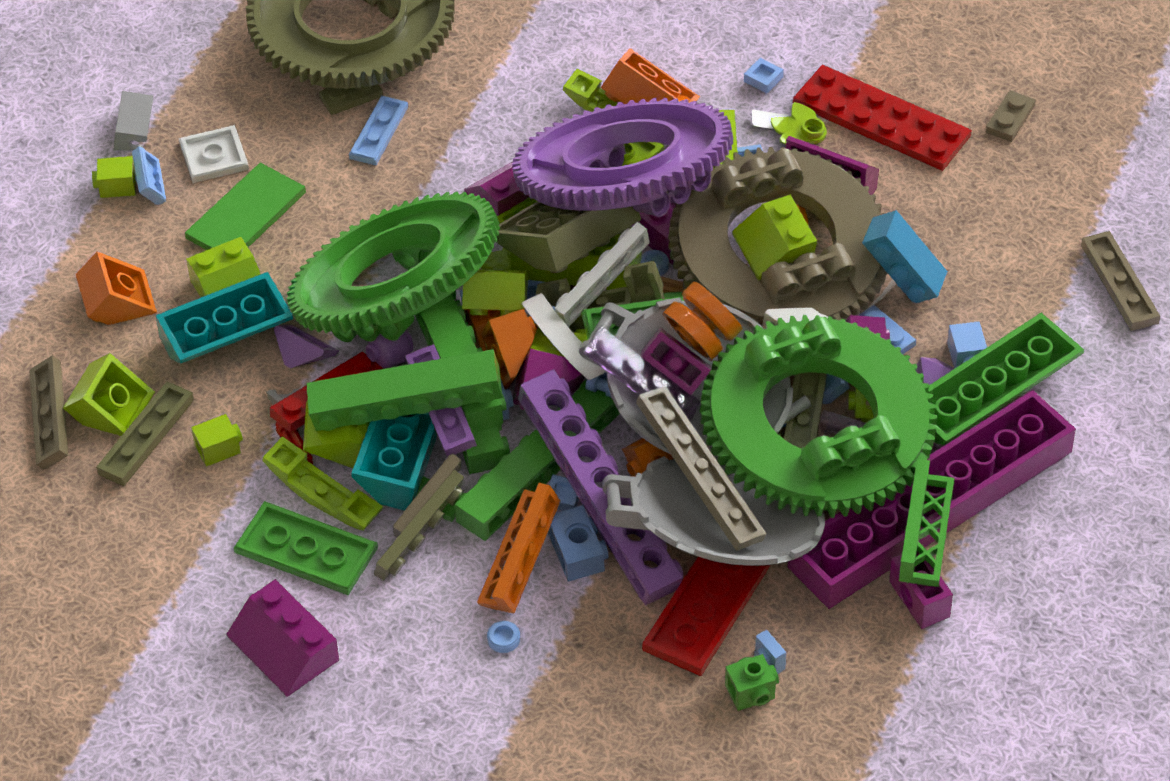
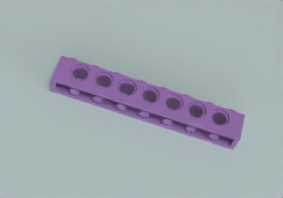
(551, 390)

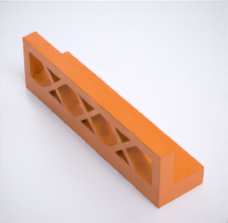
(524, 550)

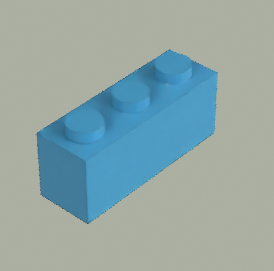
(904, 257)

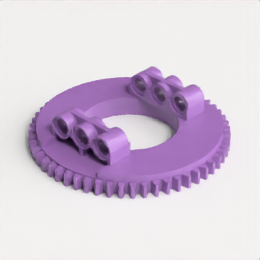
(582, 158)

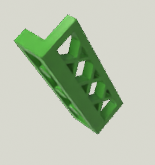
(916, 520)

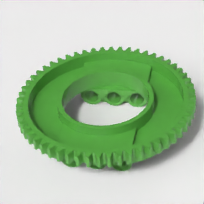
(433, 238)
(829, 472)

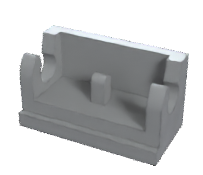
(132, 120)

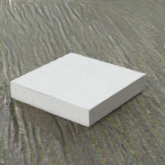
(213, 154)

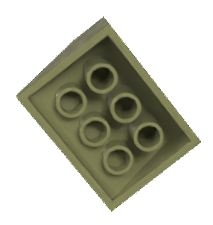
(556, 236)

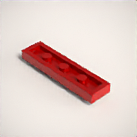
(291, 410)

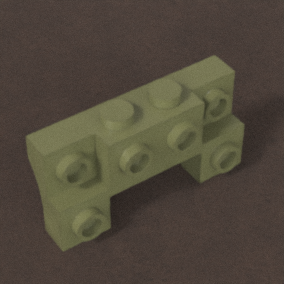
(642, 285)

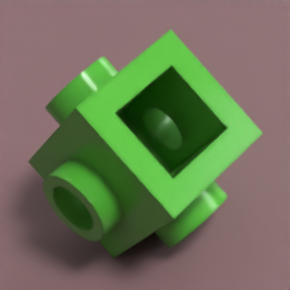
(751, 682)

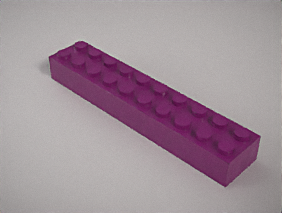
(985, 467)

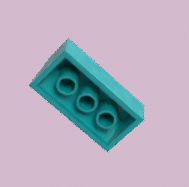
(222, 318)
(395, 458)

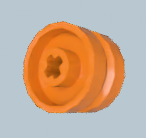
(703, 322)

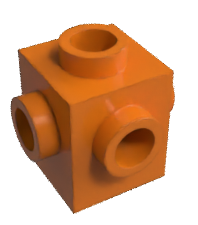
(640, 454)

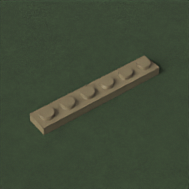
(701, 468)

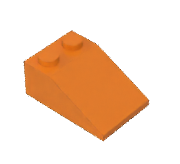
(639, 79)

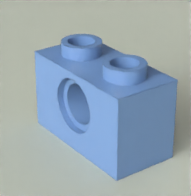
(577, 544)

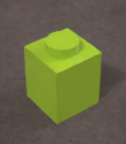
(115, 177)
(217, 439)

